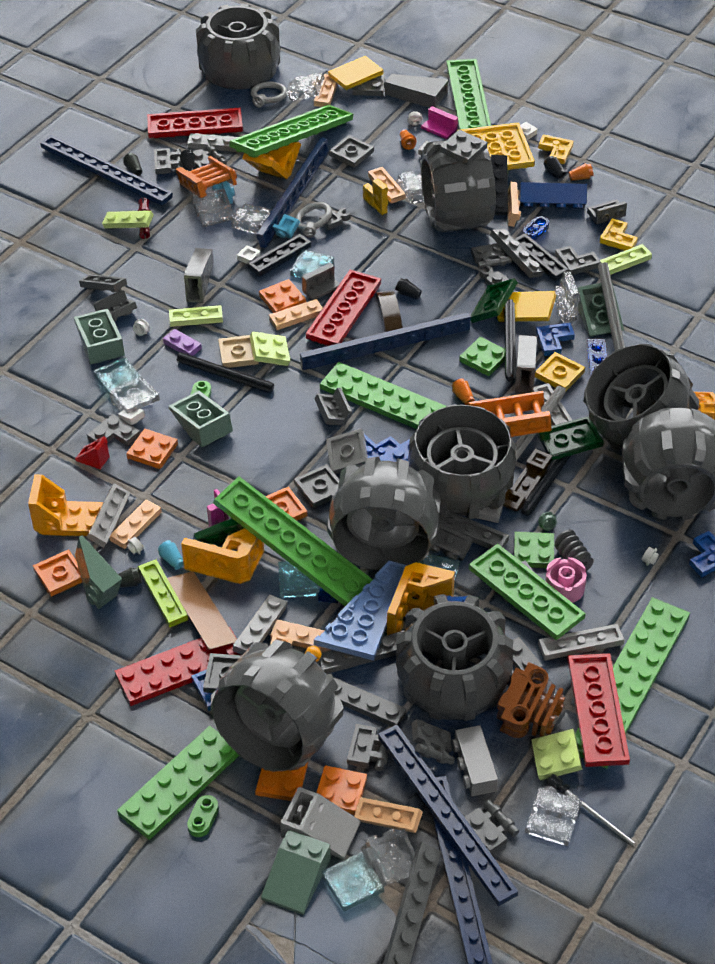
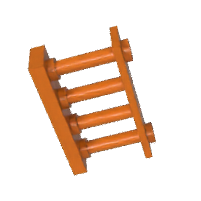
(206, 176)
(517, 404)

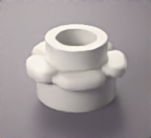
(414, 118)
(141, 327)
(135, 545)
(650, 556)

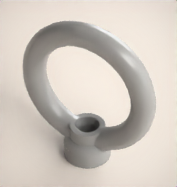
(260, 99)
(309, 229)

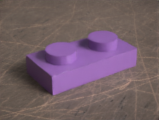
(182, 342)

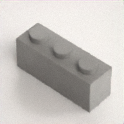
(475, 761)

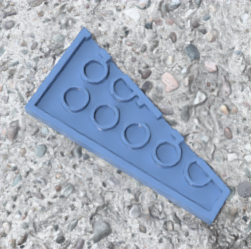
(364, 619)

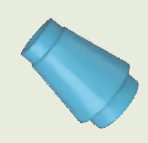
(171, 554)

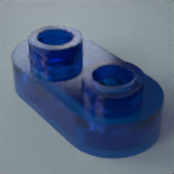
(536, 227)

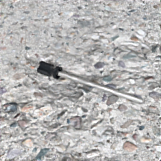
(555, 782)

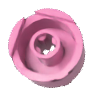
(567, 577)

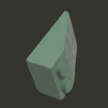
(594, 311)
(99, 336)
(202, 418)
(98, 577)
(296, 871)

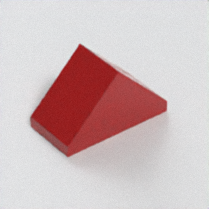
(94, 454)

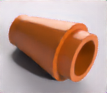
(408, 141)
(582, 172)
(462, 391)

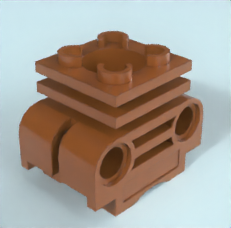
(528, 703)

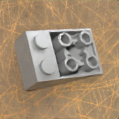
(320, 819)

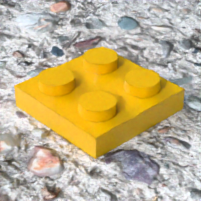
(559, 371)

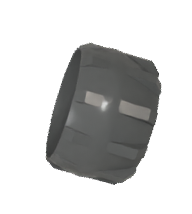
(238, 46)
(457, 193)
(635, 379)
(467, 456)
(671, 463)
(384, 513)
(455, 635)
(276, 706)

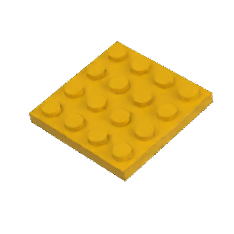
(506, 140)

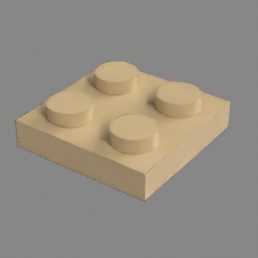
(236, 351)

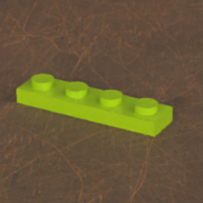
(163, 593)

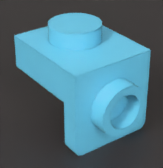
(228, 189)
(286, 226)

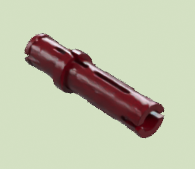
(144, 207)

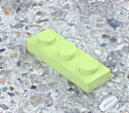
(128, 219)
(627, 258)
(195, 316)

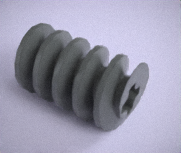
(570, 546)

